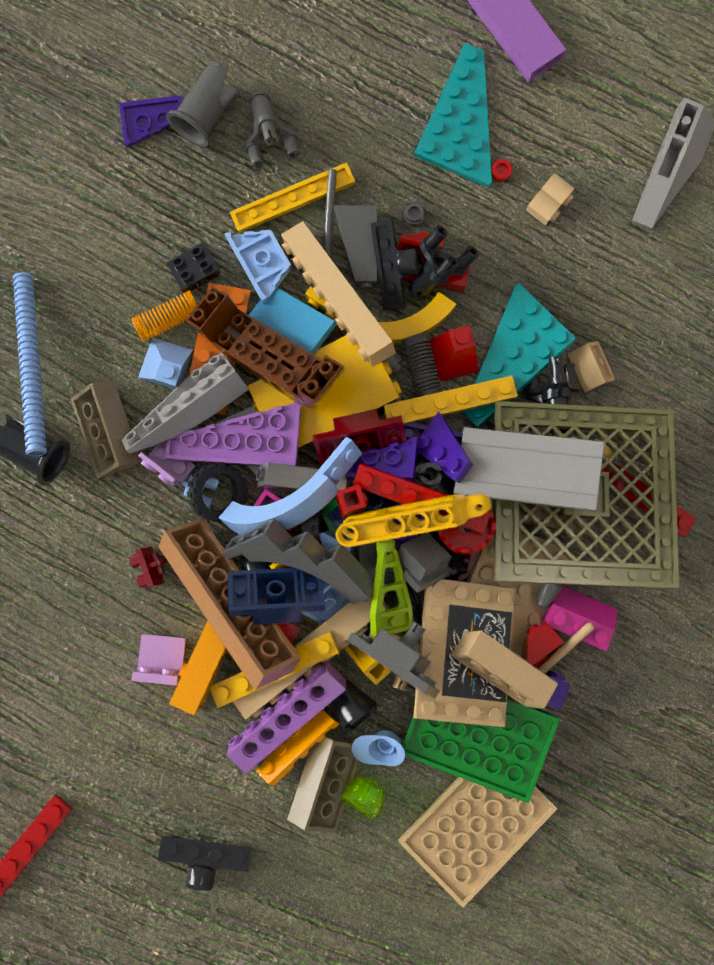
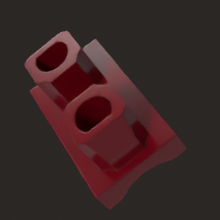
(150, 565)

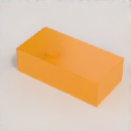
(199, 672)

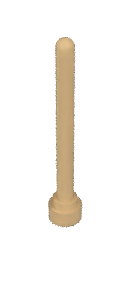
(566, 647)

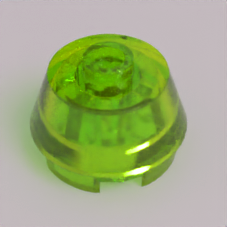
(364, 797)

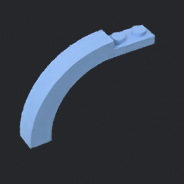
(303, 502)

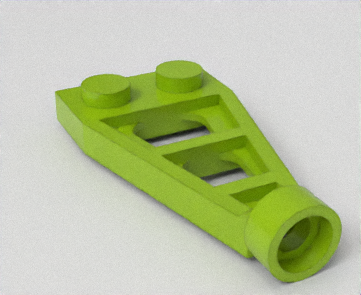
(397, 618)

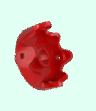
(470, 541)

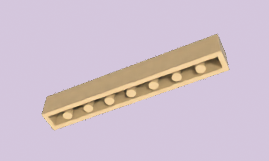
(338, 295)
(347, 620)

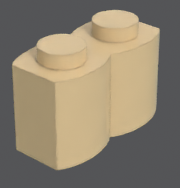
(550, 199)

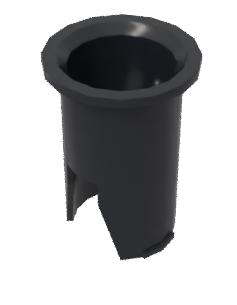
(44, 467)

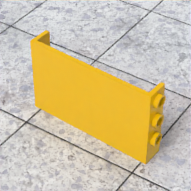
(355, 391)

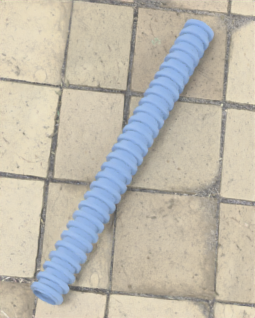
(29, 365)

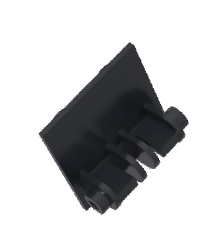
(193, 267)

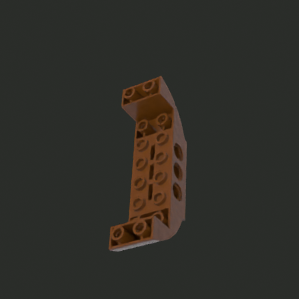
(263, 350)

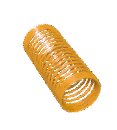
(141, 328)

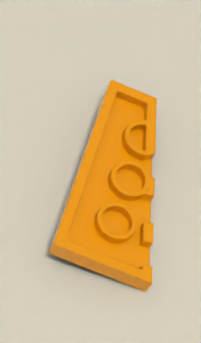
(282, 759)

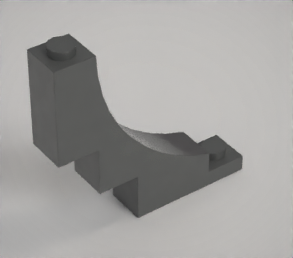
(334, 566)

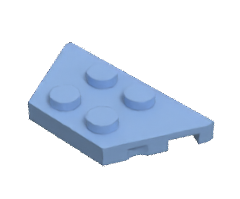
(261, 260)

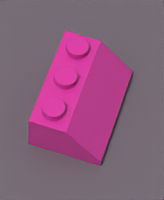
(573, 610)

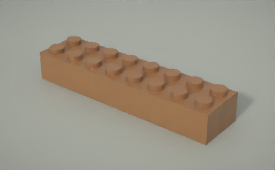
(198, 561)

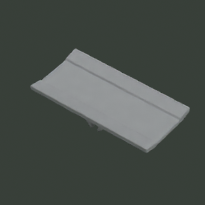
(532, 468)

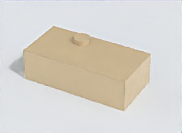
(504, 669)

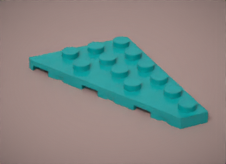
(459, 124)
(521, 347)

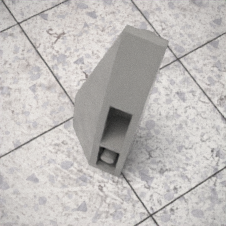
(676, 160)
(189, 404)

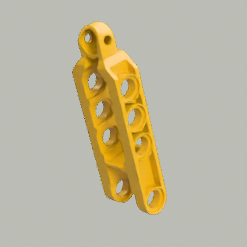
(379, 523)

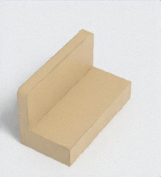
(591, 366)

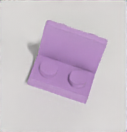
(170, 471)
(160, 659)

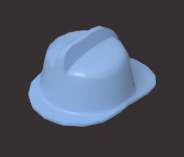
(379, 749)

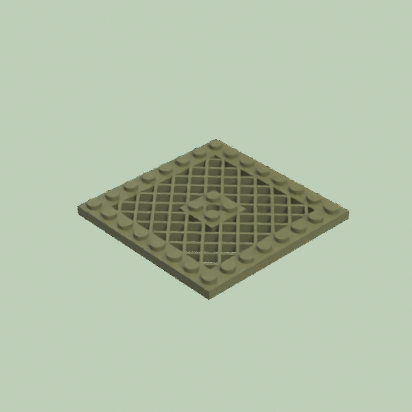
(663, 504)

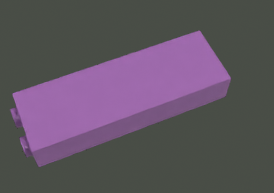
(521, 34)

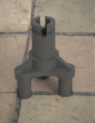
(267, 131)

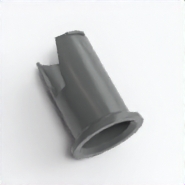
(203, 105)

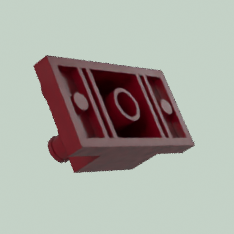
(364, 430)

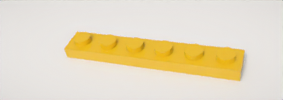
(289, 199)
(453, 400)
(310, 653)

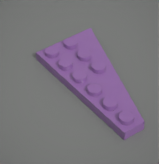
(243, 440)

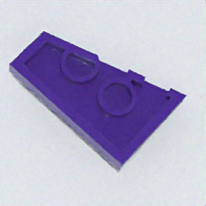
(146, 117)
(442, 448)
(396, 459)

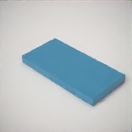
(294, 320)

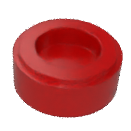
(501, 170)

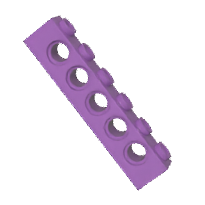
(248, 755)

